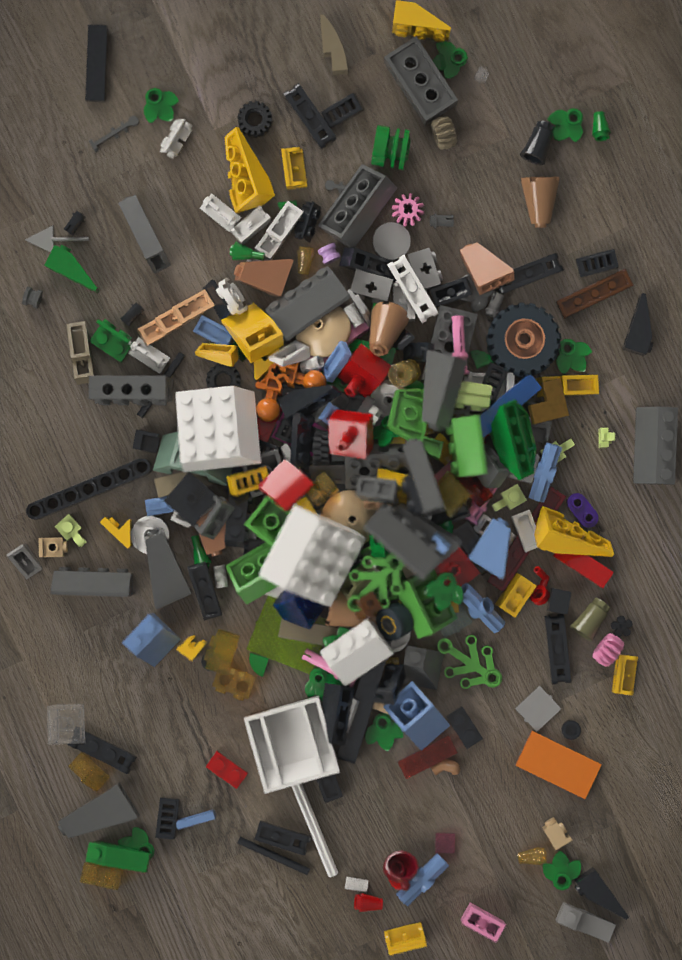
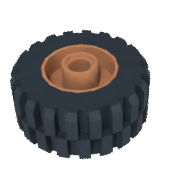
(523, 339)

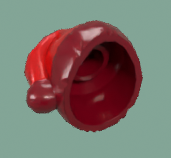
(408, 869)

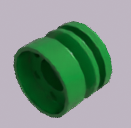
(390, 147)

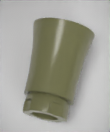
(591, 619)

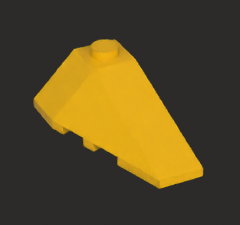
(248, 178)
(563, 537)

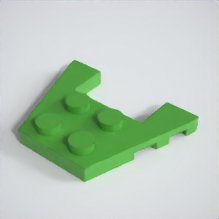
(407, 422)

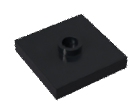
(190, 499)

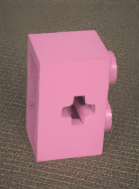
(483, 922)

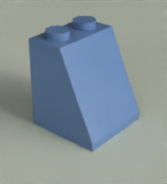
(493, 548)
(151, 640)
(417, 716)

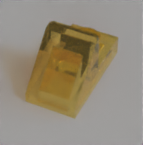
(89, 772)

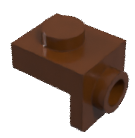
(368, 606)

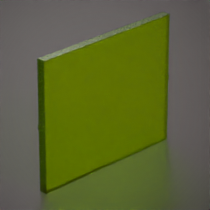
(283, 650)

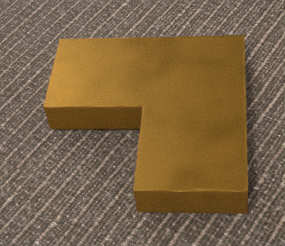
(554, 404)

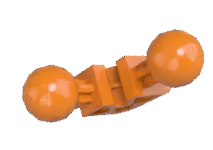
(269, 408)

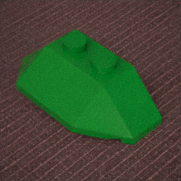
(514, 439)

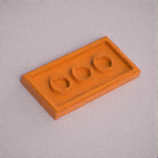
(558, 764)

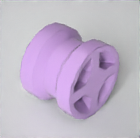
(329, 253)

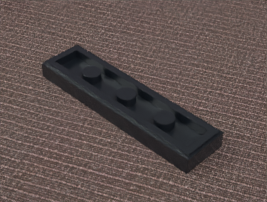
(96, 63)

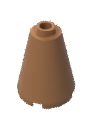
(540, 198)
(386, 326)
(341, 616)

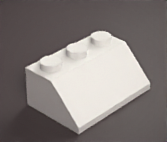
(356, 652)

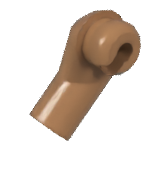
(447, 765)

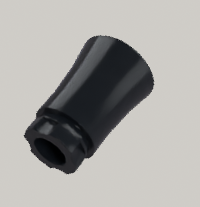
(538, 143)

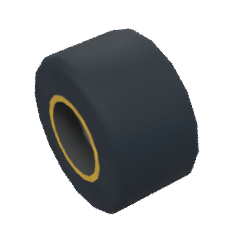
(394, 621)

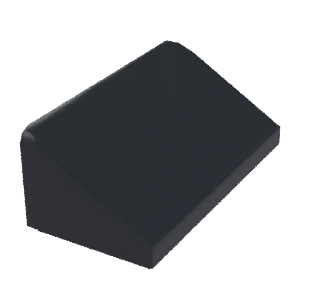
(451, 291)
(220, 304)

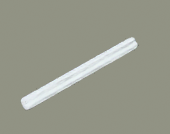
(315, 830)

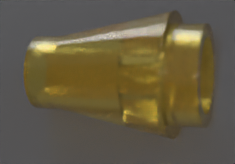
(305, 258)
(533, 856)

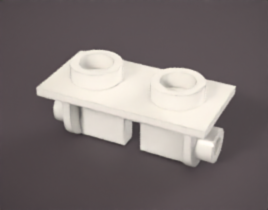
(171, 144)
(220, 212)
(148, 355)

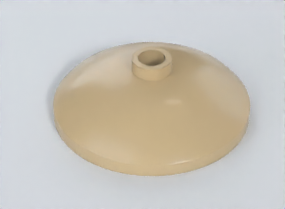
(324, 339)
(347, 504)

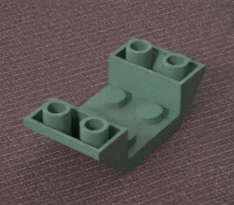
(169, 459)

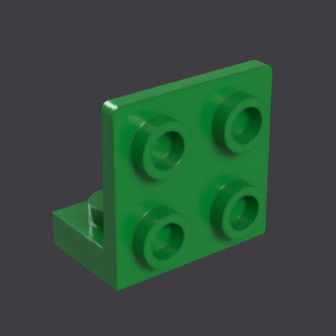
(110, 341)

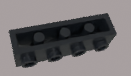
(235, 530)

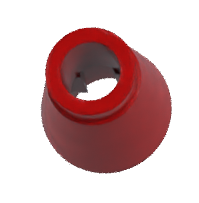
(365, 902)

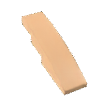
(175, 317)

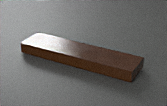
(594, 293)

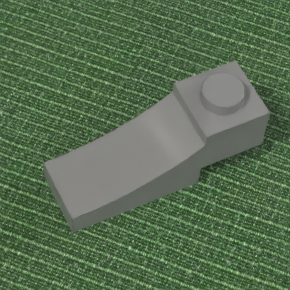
(585, 922)

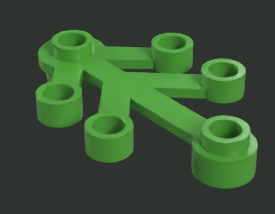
(378, 578)
(472, 664)

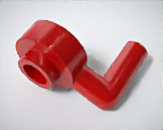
(540, 594)

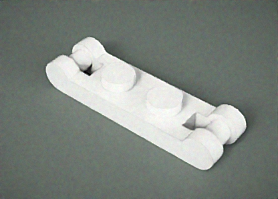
(413, 289)

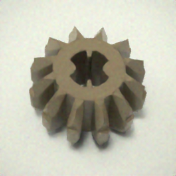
(444, 132)

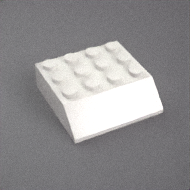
(217, 428)
(312, 556)
(291, 744)

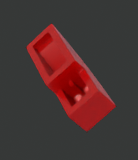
(586, 567)

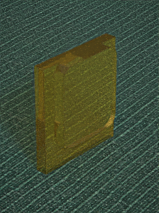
(453, 493)

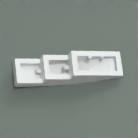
(278, 231)

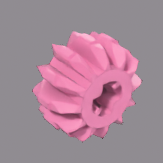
(415, 209)
(608, 650)

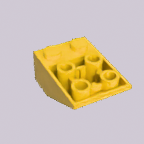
(418, 22)
(254, 332)

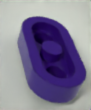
(582, 510)

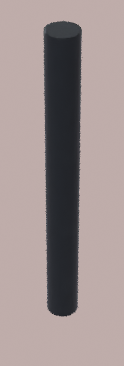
(169, 372)
(273, 855)

